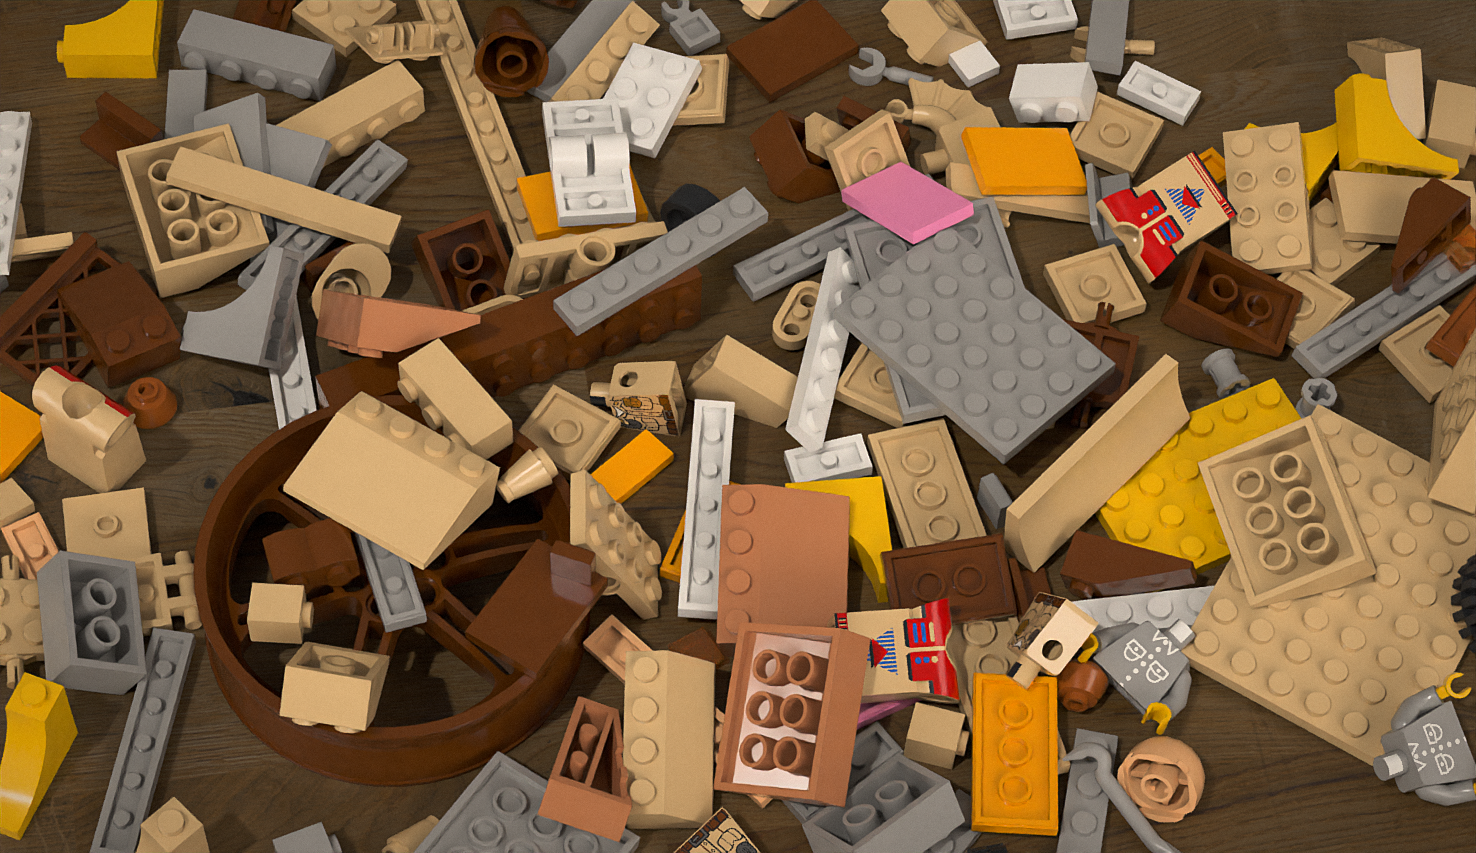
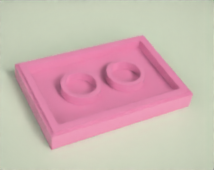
(907, 202)

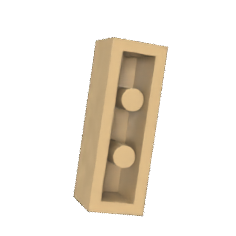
(454, 400)

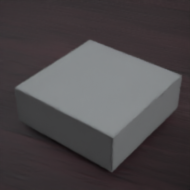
(994, 499)

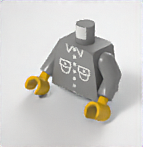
(1145, 666)
(1429, 748)

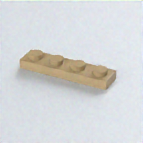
(603, 61)

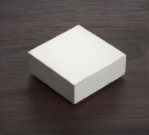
(974, 64)

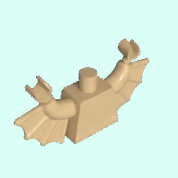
(946, 114)

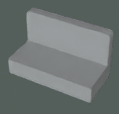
(1098, 189)

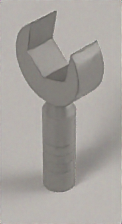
(876, 72)

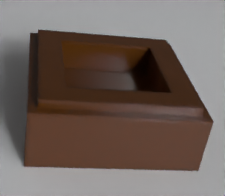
(573, 562)

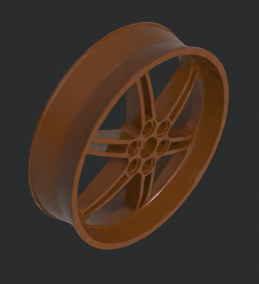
(379, 754)

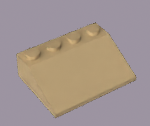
(183, 232)
(1454, 436)
(393, 480)
(1286, 515)

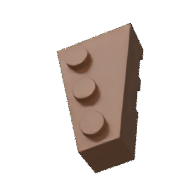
(589, 774)

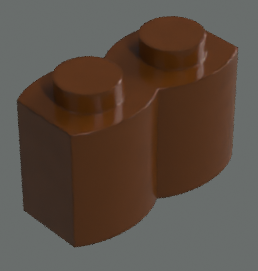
(312, 555)

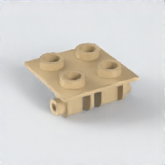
(397, 40)

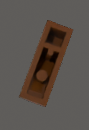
(1430, 223)
(1115, 568)

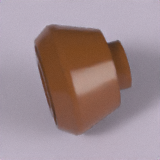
(151, 402)
(1081, 685)

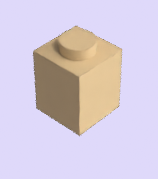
(278, 613)
(935, 736)

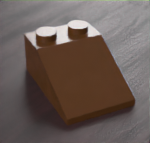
(463, 261)
(1230, 302)
(121, 323)

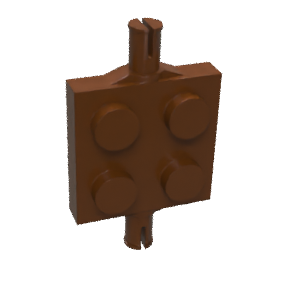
(1119, 348)

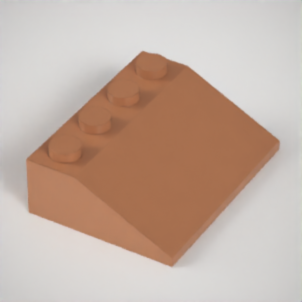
(382, 324)
(780, 558)
(792, 713)

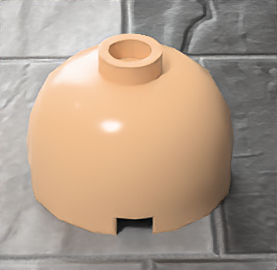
(1163, 778)

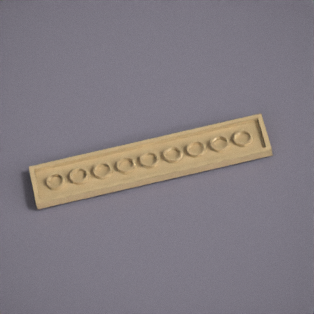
(936, 506)

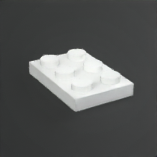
(651, 94)

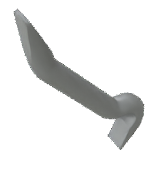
(1120, 797)

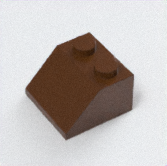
(789, 166)

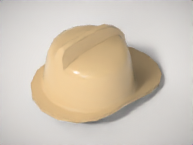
(354, 270)

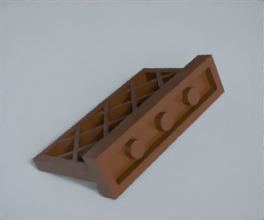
(37, 304)

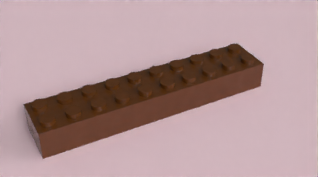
(529, 342)

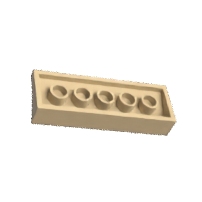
(1095, 466)

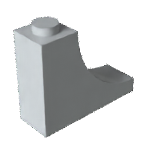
(256, 323)

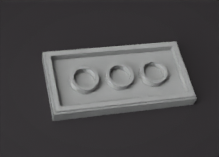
(249, 131)

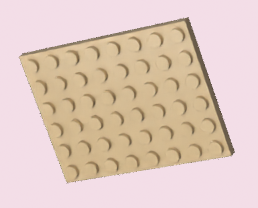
(1356, 651)

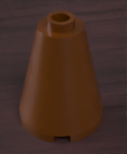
(510, 54)

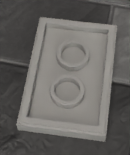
(296, 159)

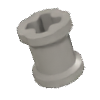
(1225, 373)
(1316, 392)

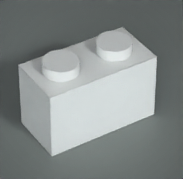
(1053, 92)

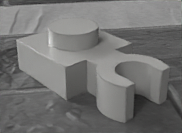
(690, 29)

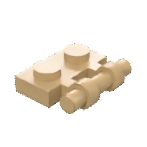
(152, 584)

